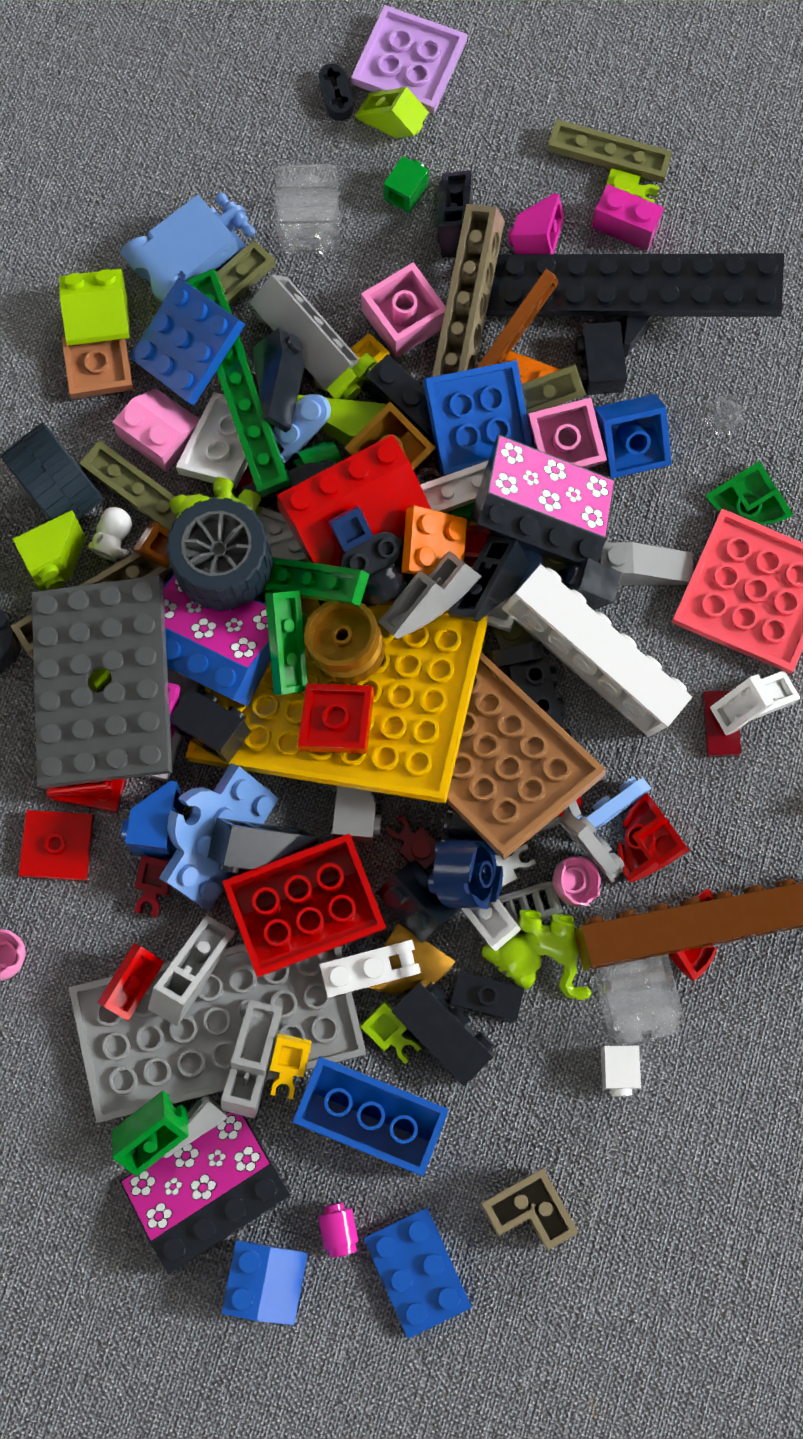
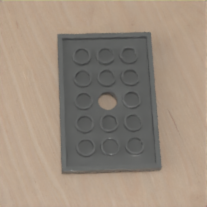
(127, 725)

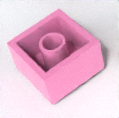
(403, 309)
(568, 433)

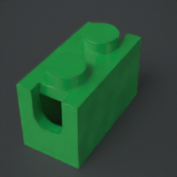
(149, 1134)

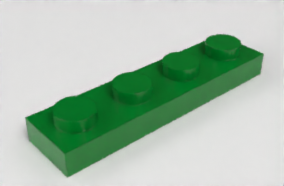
(318, 581)

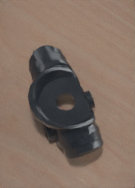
(382, 560)

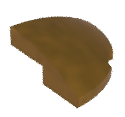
(432, 963)

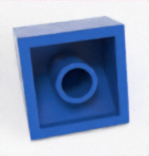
(634, 435)
(147, 824)
(264, 1283)

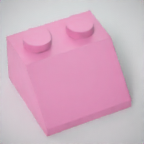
(156, 427)

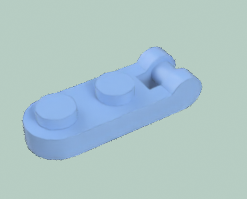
(308, 418)
(609, 808)

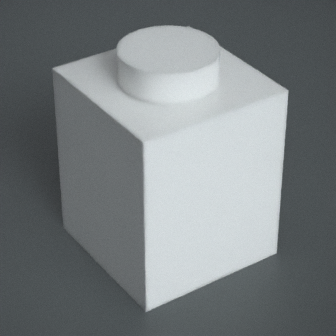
(620, 1069)

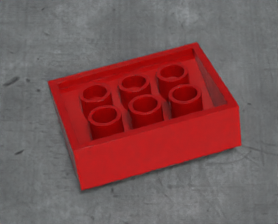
(372, 479)
(303, 905)

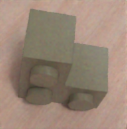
(535, 1201)

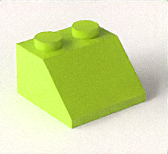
(94, 306)
(52, 550)

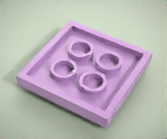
(410, 54)

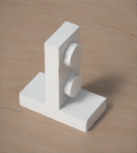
(754, 699)

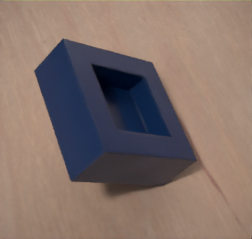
(350, 528)

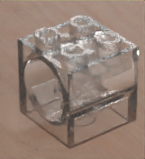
(307, 208)
(639, 1000)

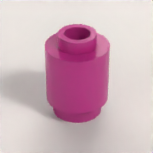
(338, 1230)

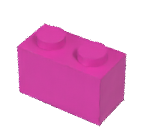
(627, 217)

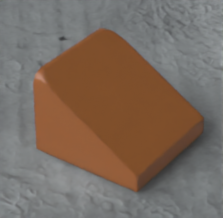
(153, 544)

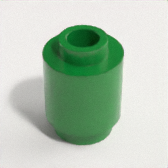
(316, 454)

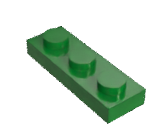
(286, 642)

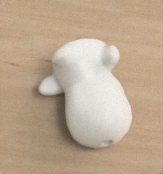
(110, 532)

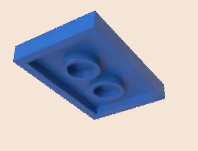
(417, 1273)

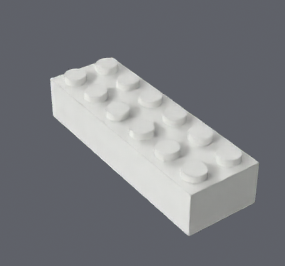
(597, 651)

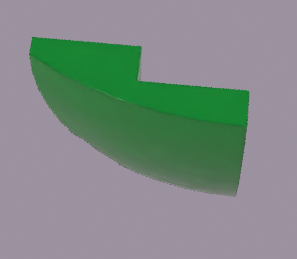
(751, 496)

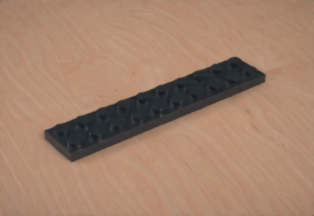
(644, 284)

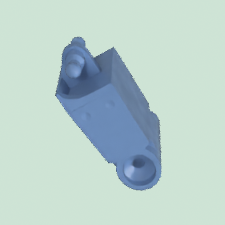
(188, 243)

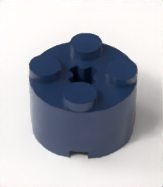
(465, 874)

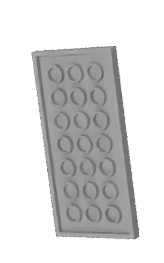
(148, 1054)

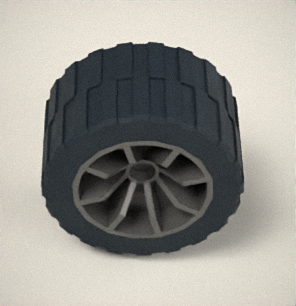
(50, 475)
(219, 553)

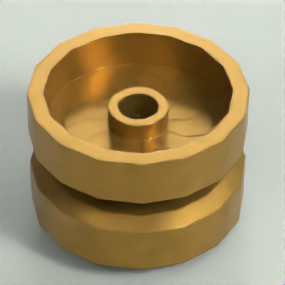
(344, 642)

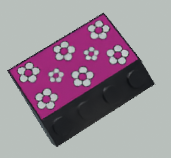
(543, 503)
(205, 1192)

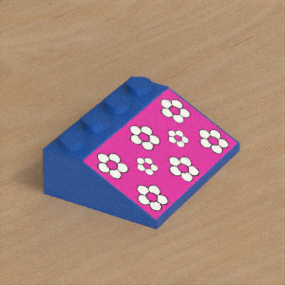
(215, 646)

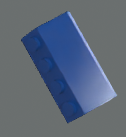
(371, 1116)

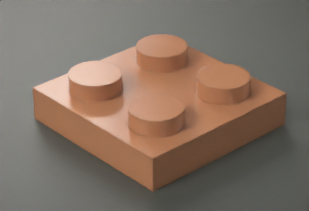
(97, 368)

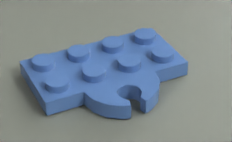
(235, 798)

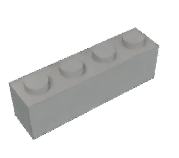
(284, 306)

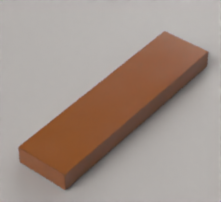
(520, 319)

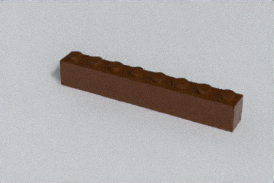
(690, 925)

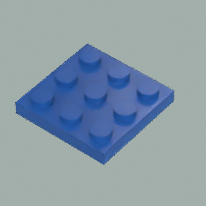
(186, 341)
(471, 410)

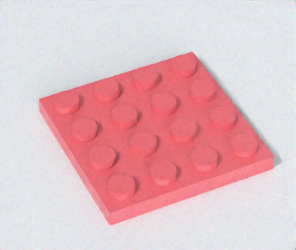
(748, 592)

